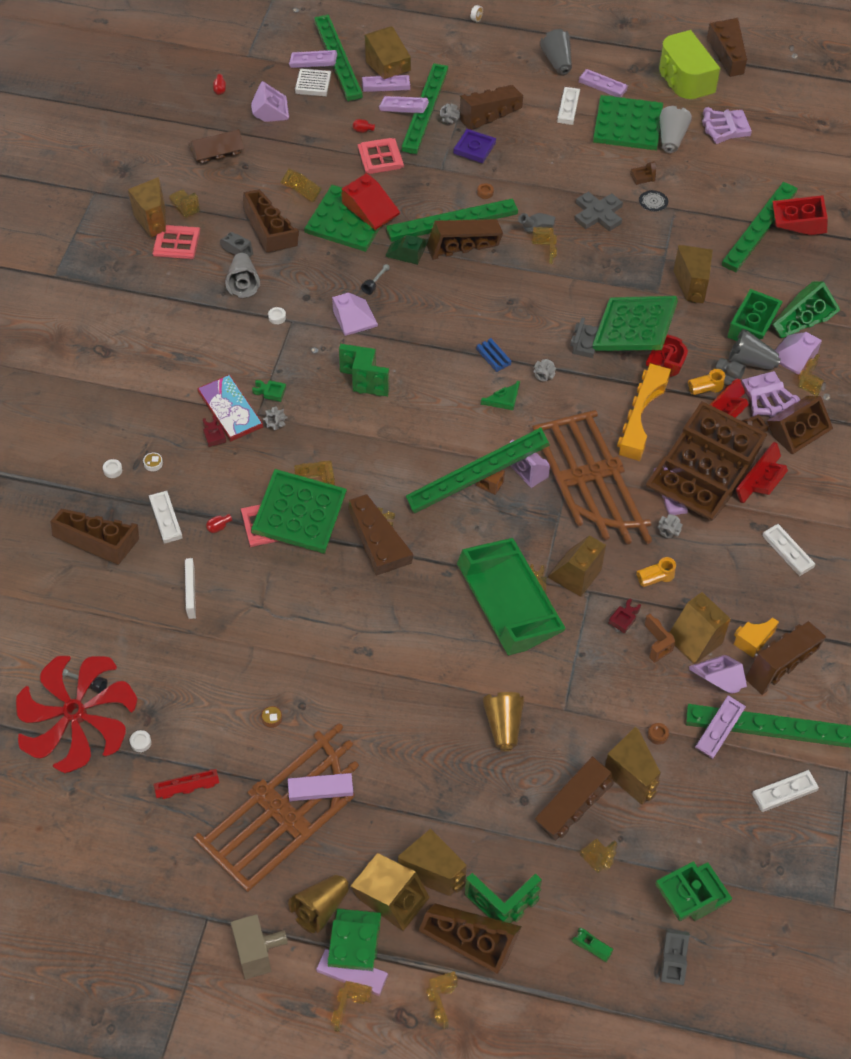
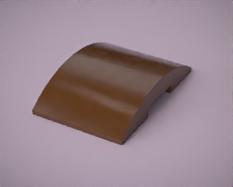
(707, 461)

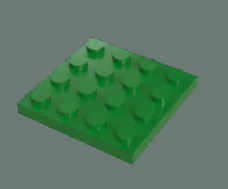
(628, 122)
(339, 224)
(635, 323)
(299, 511)

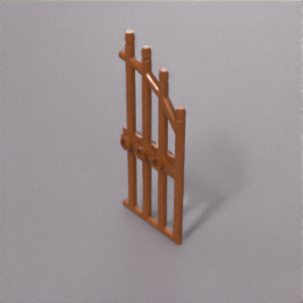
(590, 472)
(284, 813)

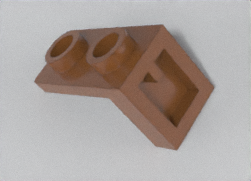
(665, 639)

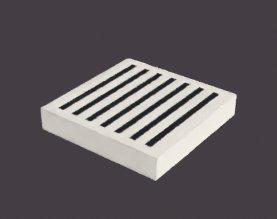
(313, 82)

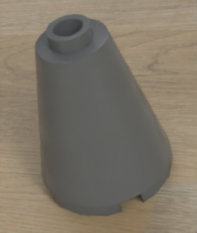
(558, 50)
(753, 352)

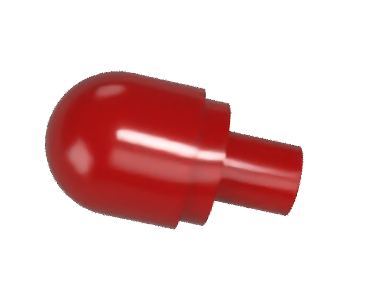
(219, 85)
(361, 125)
(218, 523)

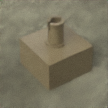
(254, 945)

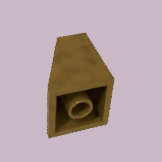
(386, 53)
(149, 206)
(693, 271)
(580, 566)
(700, 628)
(634, 767)
(435, 864)
(391, 890)

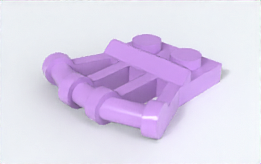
(734, 124)
(764, 386)

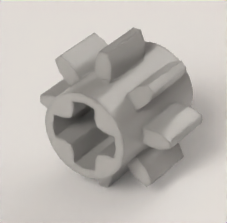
(449, 113)
(544, 370)
(275, 418)
(670, 526)

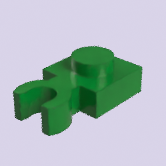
(271, 390)

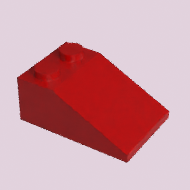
(369, 201)
(802, 214)

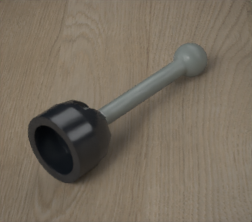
(369, 285)
(97, 685)

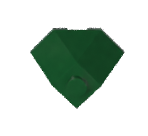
(407, 249)

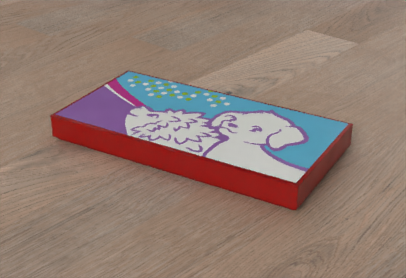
(230, 407)

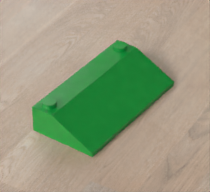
(509, 595)

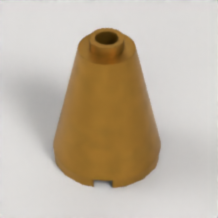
(504, 718)
(318, 903)

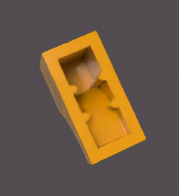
(754, 636)

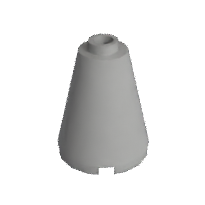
(673, 127)
(242, 277)

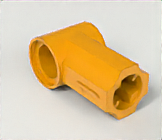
(713, 382)
(656, 573)

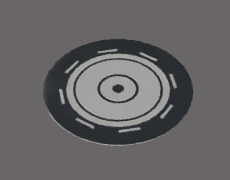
(653, 200)

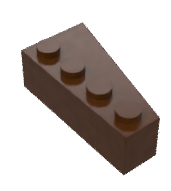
(728, 45)
(489, 106)
(269, 224)
(463, 236)
(93, 534)
(784, 656)
(575, 799)
(472, 935)

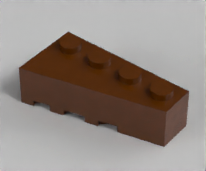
(378, 537)

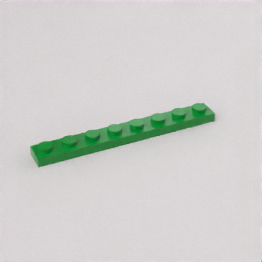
(342, 66)
(421, 120)
(424, 225)
(757, 229)
(477, 470)
(776, 726)

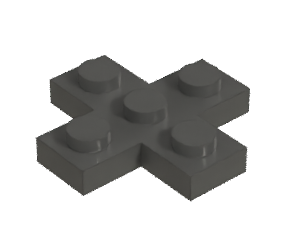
(598, 211)

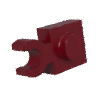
(213, 433)
(624, 618)

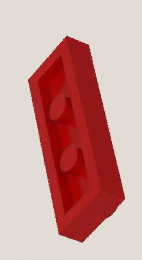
(186, 784)

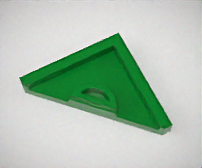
(503, 398)

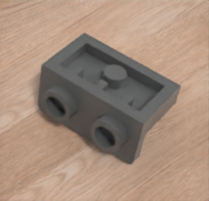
(584, 339)

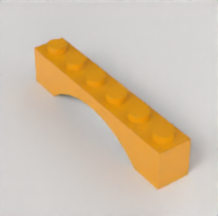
(634, 438)

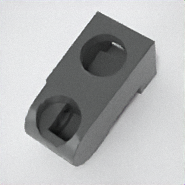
(236, 244)

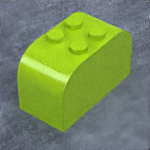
(688, 66)

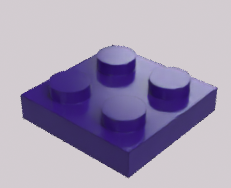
(474, 145)

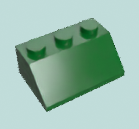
(754, 315)

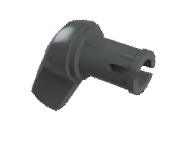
(536, 220)

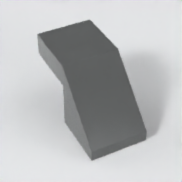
(674, 957)

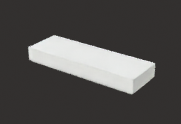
(568, 105)
(165, 517)
(788, 549)
(190, 588)
(785, 791)

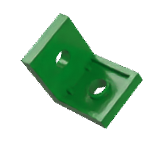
(494, 907)

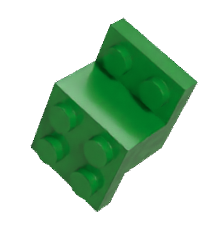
(365, 374)
(693, 891)
(354, 940)

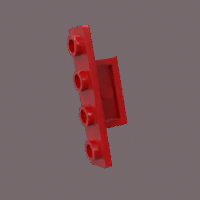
(730, 399)
(764, 474)

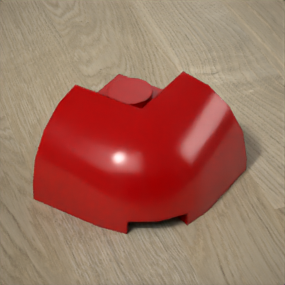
(671, 356)

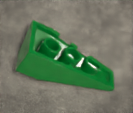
(808, 308)

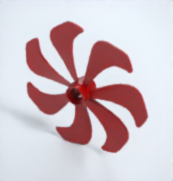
(52, 680)

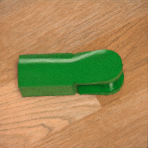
(595, 947)

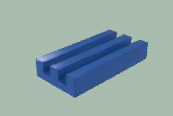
(496, 353)

